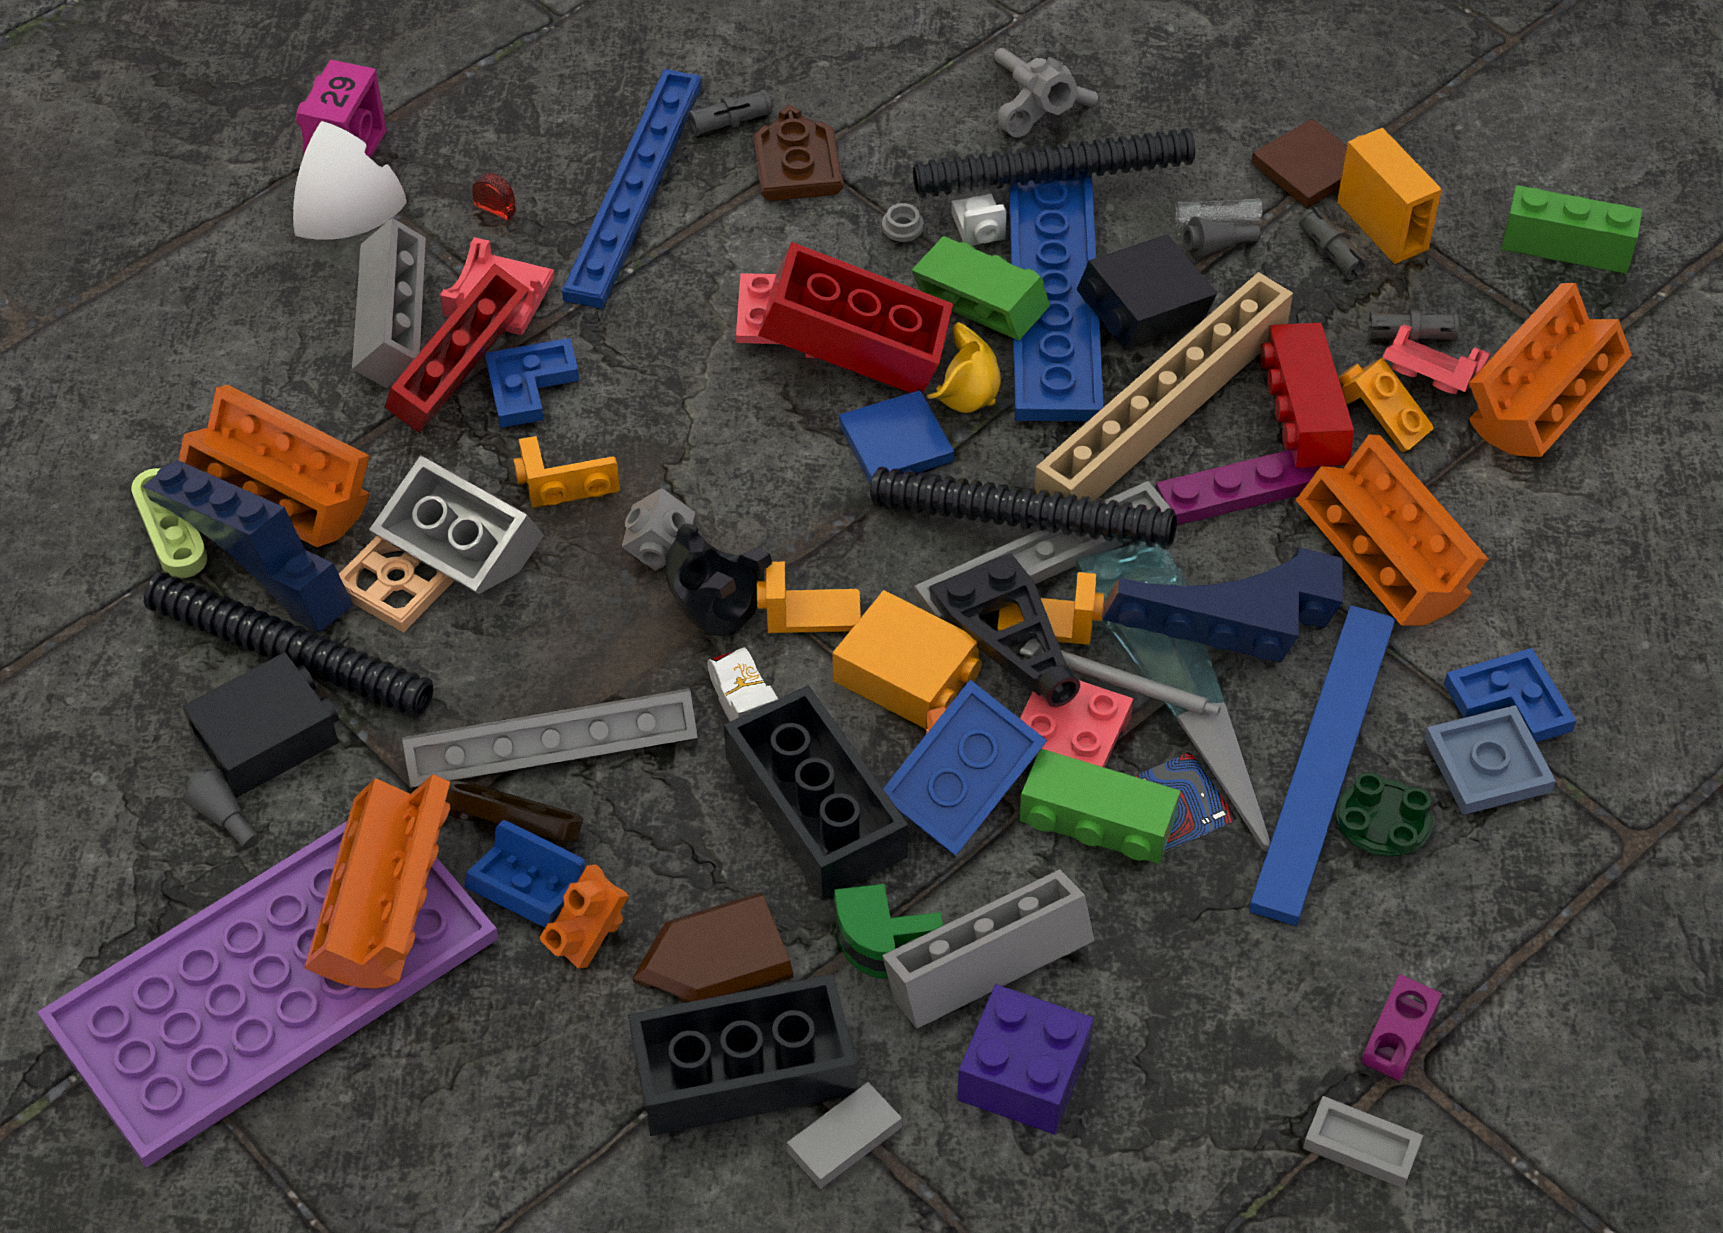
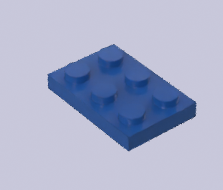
(963, 767)

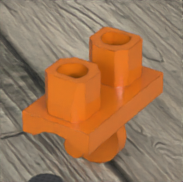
(587, 916)

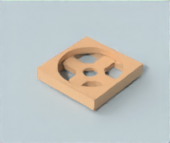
(373, 597)

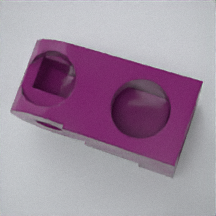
(1401, 1028)

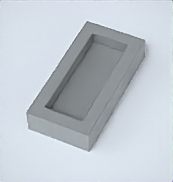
(844, 1135)
(1363, 1142)

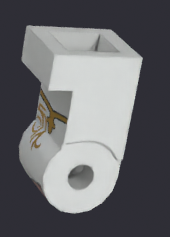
(739, 684)

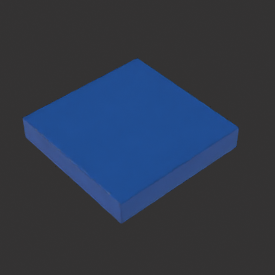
(896, 435)

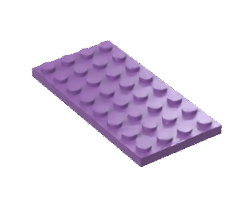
(227, 1002)

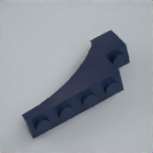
(258, 538)
(1243, 615)

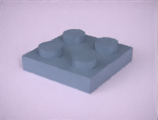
(1489, 759)

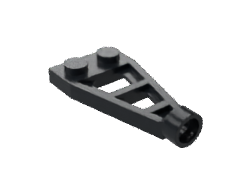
(992, 587)

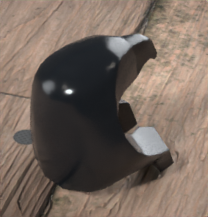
(712, 585)

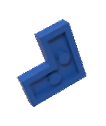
(519, 373)
(1508, 682)

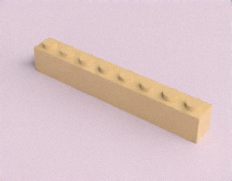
(1166, 393)

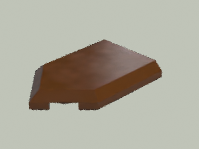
(797, 157)
(717, 952)

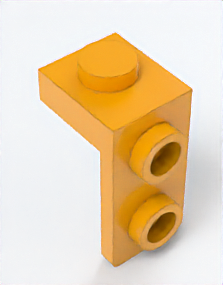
(1387, 401)
(563, 482)
(805, 609)
(1069, 619)

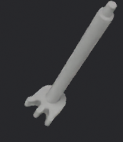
(1127, 680)

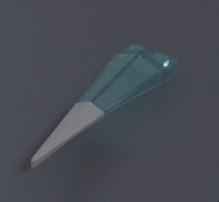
(1184, 667)

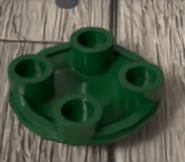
(1384, 815)

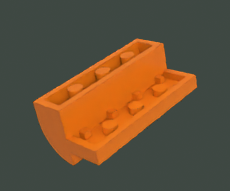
(1546, 374)
(282, 462)
(1394, 533)
(378, 884)

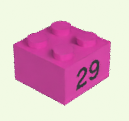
(348, 99)

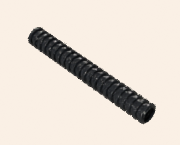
(1054, 163)
(1023, 507)
(272, 637)

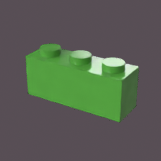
(1572, 229)
(983, 287)
(1099, 806)

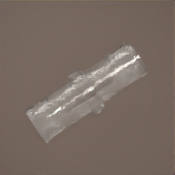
(1225, 211)

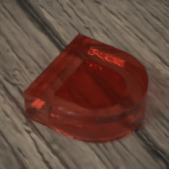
(494, 195)

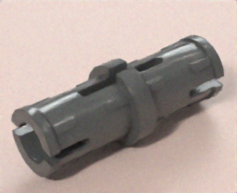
(730, 112)
(1333, 243)
(1423, 325)

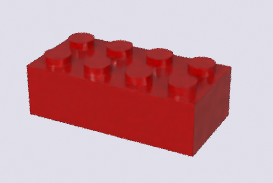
(856, 319)

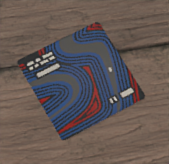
(1200, 803)

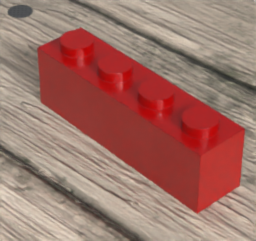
(456, 348)
(1307, 395)

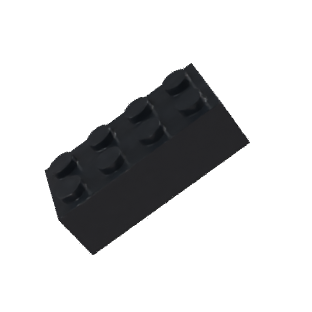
(816, 791)
(742, 1054)

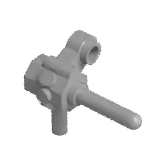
(1043, 89)

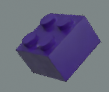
(1024, 1059)

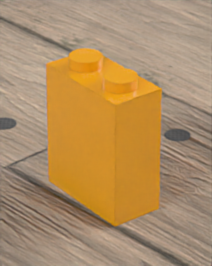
(1388, 195)
(905, 659)

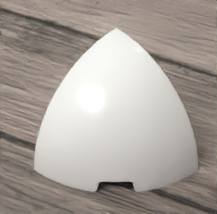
(342, 188)

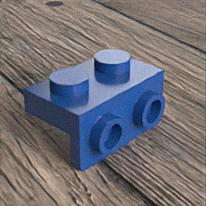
(525, 874)

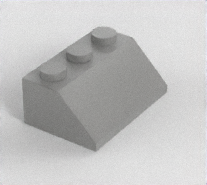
(457, 527)

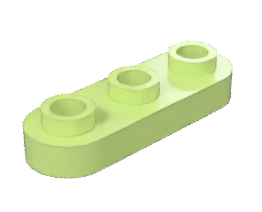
(173, 538)

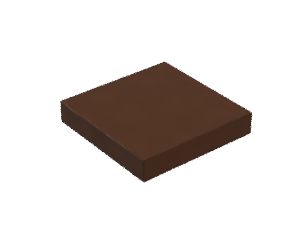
(1304, 162)

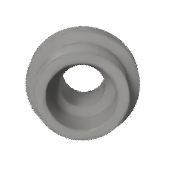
(902, 223)

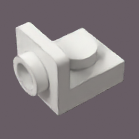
(979, 219)

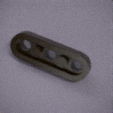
(549, 822)

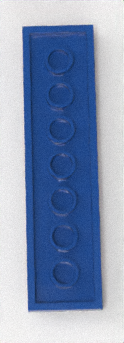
(1060, 355)

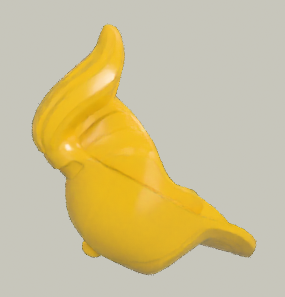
(971, 376)

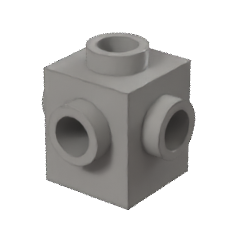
(654, 526)

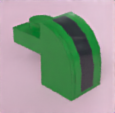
(869, 932)

